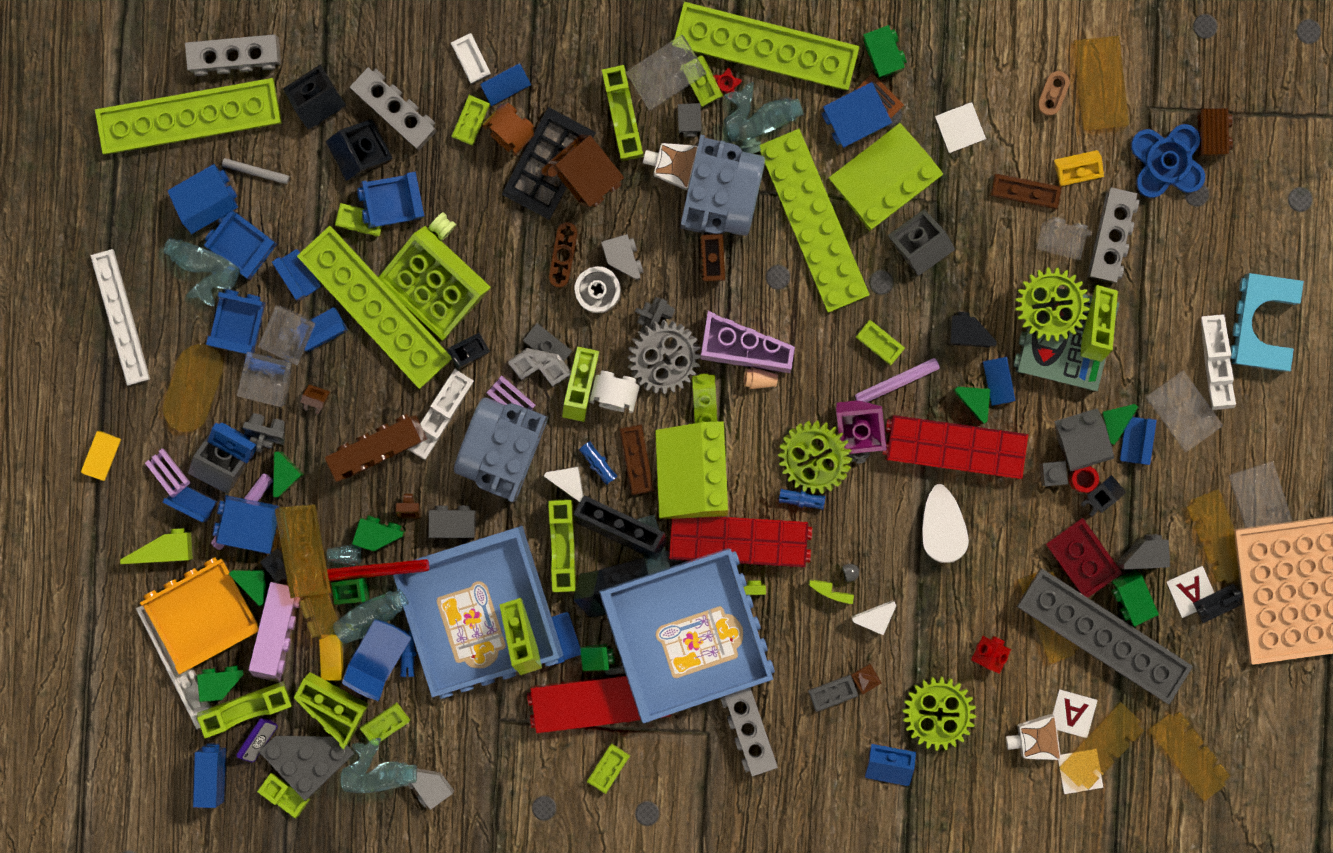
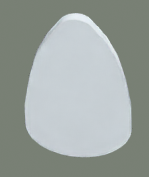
(944, 527)

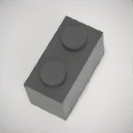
(452, 523)

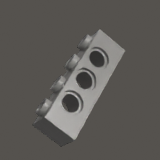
(197, 52)
(364, 88)
(1098, 267)
(765, 760)

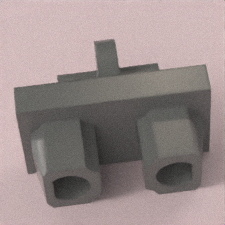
(653, 313)
(262, 435)

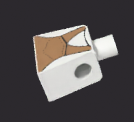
(673, 163)
(1036, 739)

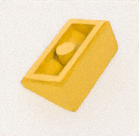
(1079, 168)
(101, 455)
(331, 658)

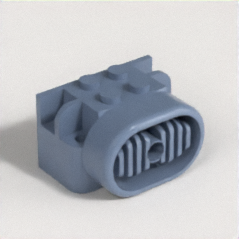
(722, 189)
(500, 447)

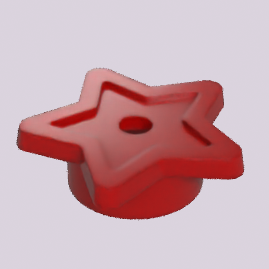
(727, 76)

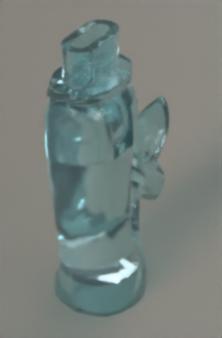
(767, 118)
(201, 260)
(383, 608)
(381, 778)

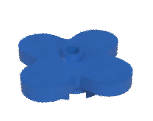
(1179, 148)

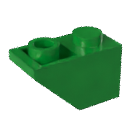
(375, 535)
(596, 657)
(216, 686)

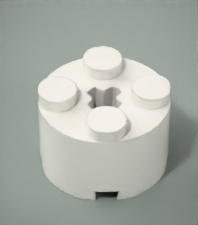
(594, 277)
(614, 392)

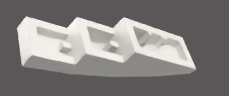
(1217, 362)
(442, 411)

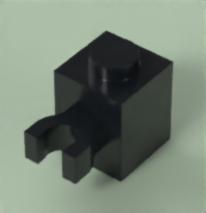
(1104, 495)
(275, 565)

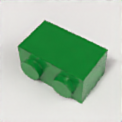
(884, 52)
(1134, 597)

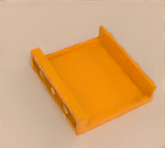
(200, 615)

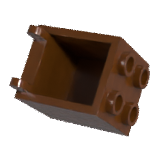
(585, 171)

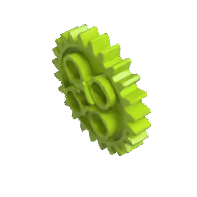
(1054, 324)
(804, 438)
(941, 692)

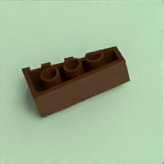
(375, 448)

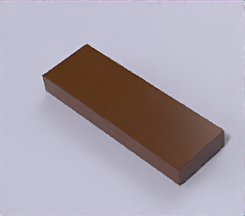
(1026, 191)
(636, 459)

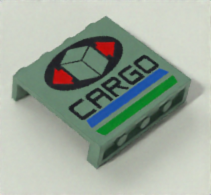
(1058, 359)

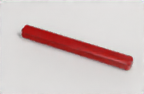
(378, 570)

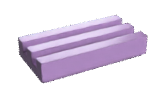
(507, 395)
(157, 459)

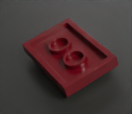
(1083, 558)

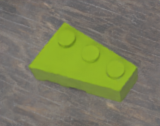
(332, 707)

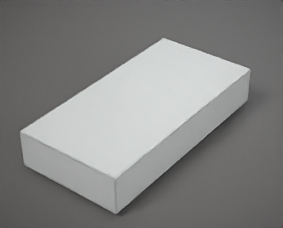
(470, 58)

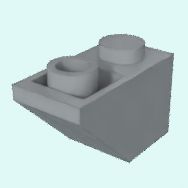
(621, 257)
(431, 787)

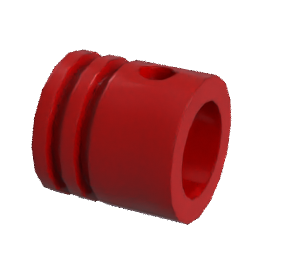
(1084, 479)

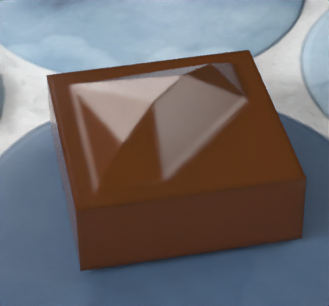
(866, 678)

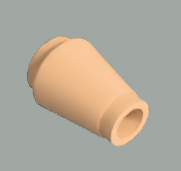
(757, 378)

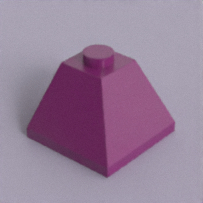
(861, 426)

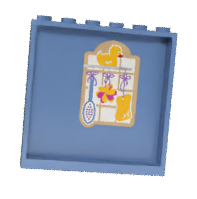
(459, 616)
(687, 634)

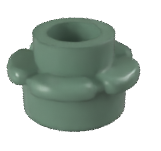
(751, 146)

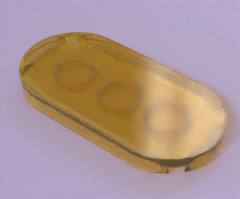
(193, 387)

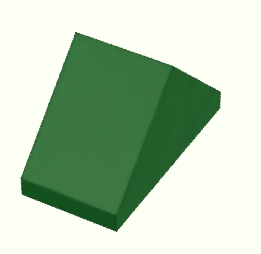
(976, 400)
(1117, 421)
(285, 474)
(253, 582)
(350, 591)

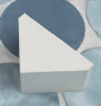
(567, 480)
(876, 618)

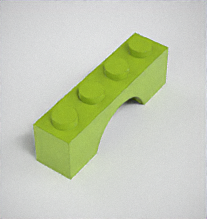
(622, 113)
(562, 545)
(258, 703)

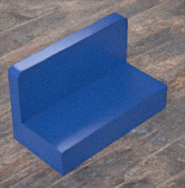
(296, 275)
(327, 327)
(1138, 441)
(232, 442)
(192, 503)
(566, 636)
(890, 765)

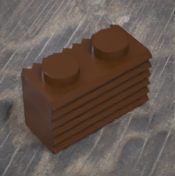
(1214, 132)
(712, 258)

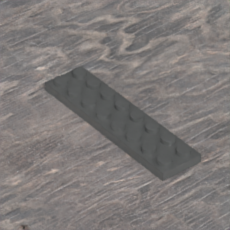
(1104, 636)

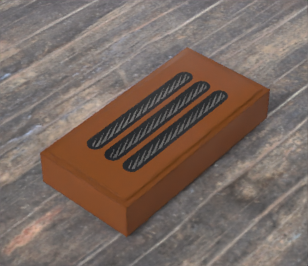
(889, 100)

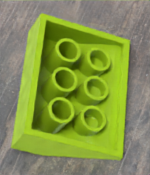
(885, 176)
(433, 282)
(692, 471)

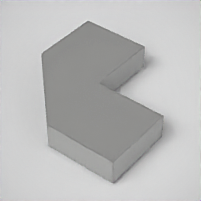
(549, 364)

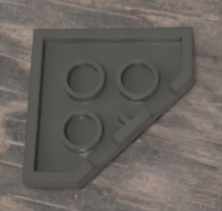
(306, 760)

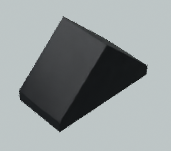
(468, 351)
(588, 595)

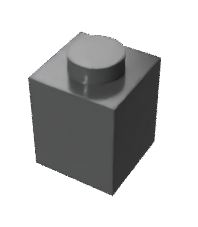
(689, 119)
(1053, 473)

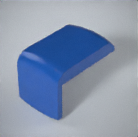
(375, 659)

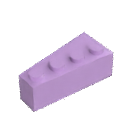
(743, 346)
(274, 633)

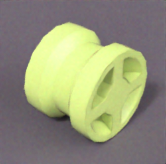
(442, 226)

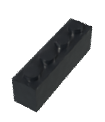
(620, 527)

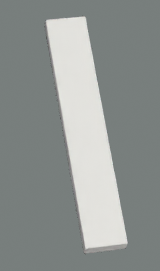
(120, 317)
(184, 683)

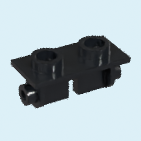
(1218, 603)

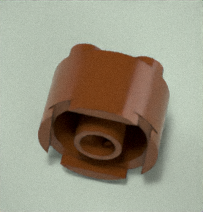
(509, 128)

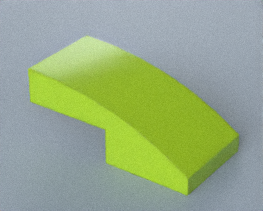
(825, 589)
(283, 795)

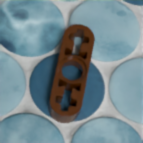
(560, 237)

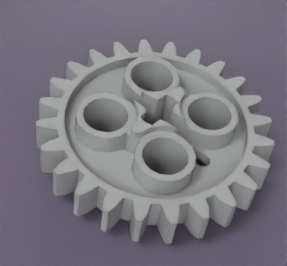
(655, 339)

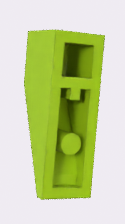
(1100, 324)
(580, 384)
(168, 547)
(520, 637)

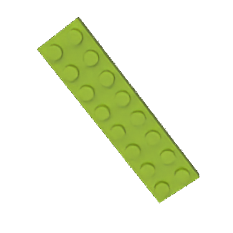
(767, 46)
(188, 116)
(813, 220)
(374, 307)

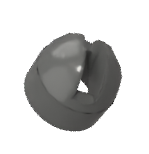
(850, 572)

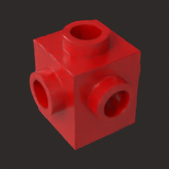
(991, 653)

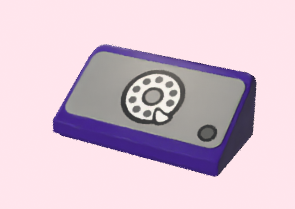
(257, 739)

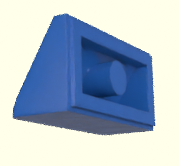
(505, 84)
(999, 381)

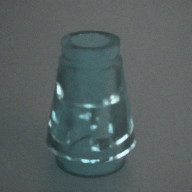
(345, 555)

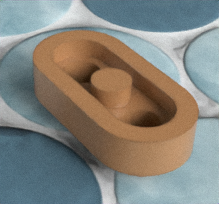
(1053, 94)

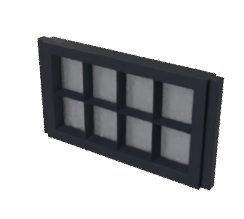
(527, 183)

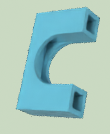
(1248, 348)

